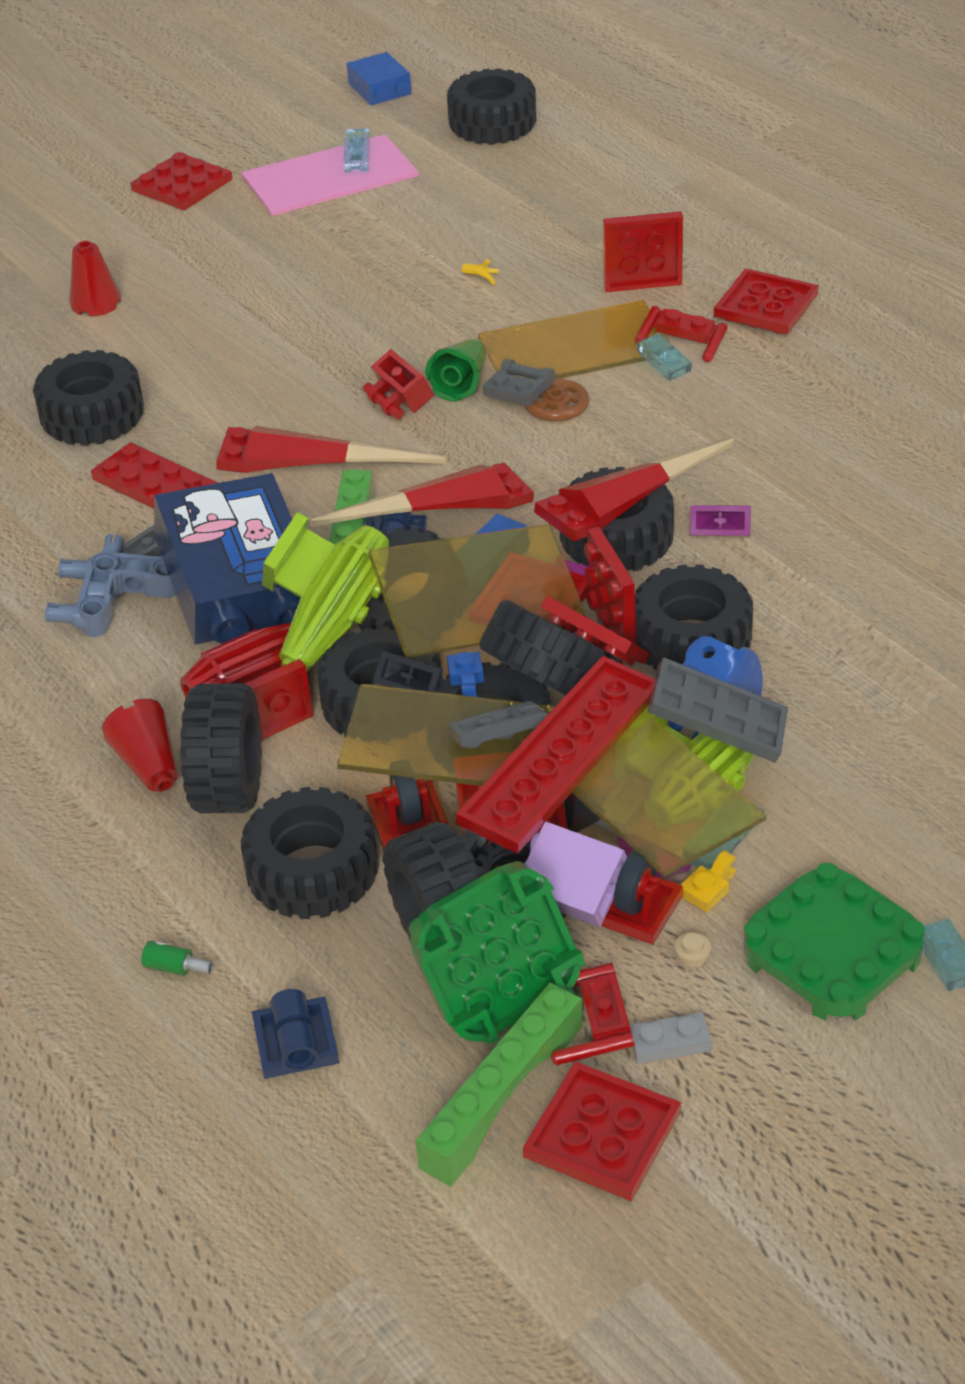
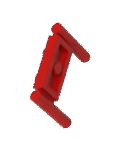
(684, 326)
(605, 1015)

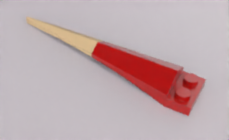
(273, 448)
(471, 488)
(606, 497)

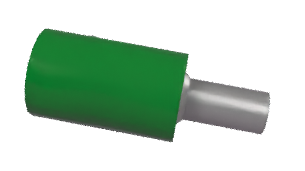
(172, 959)

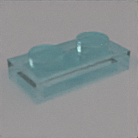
(664, 356)
(946, 953)

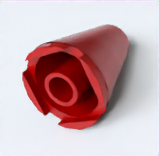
(91, 282)
(143, 742)

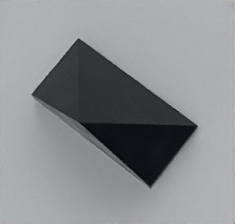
(406, 673)
(578, 814)

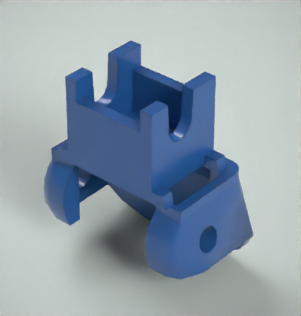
(727, 664)

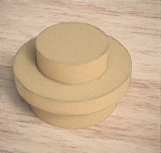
(692, 948)

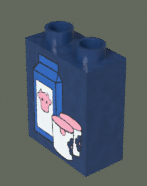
(216, 552)

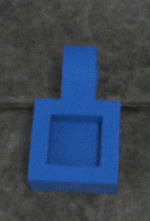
(465, 670)

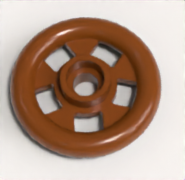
(558, 399)

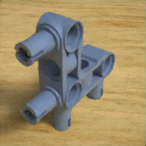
(104, 579)

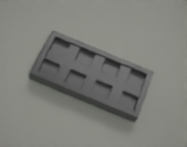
(718, 710)

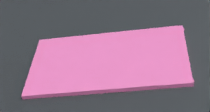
(322, 176)

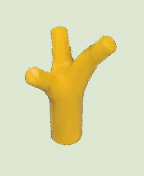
(481, 270)

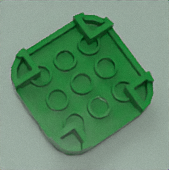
(833, 941)
(494, 950)

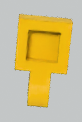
(707, 887)

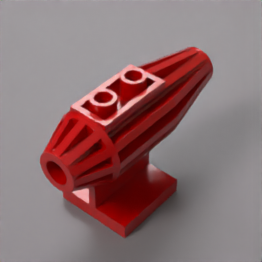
(255, 661)

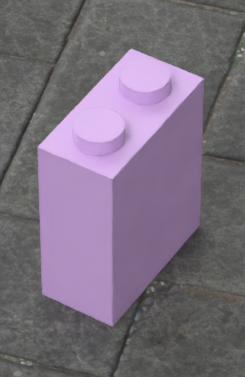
(578, 869)

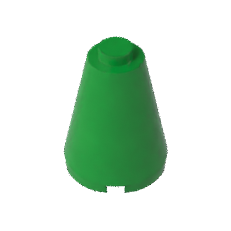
(456, 370)

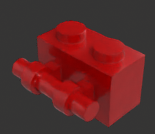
(401, 381)

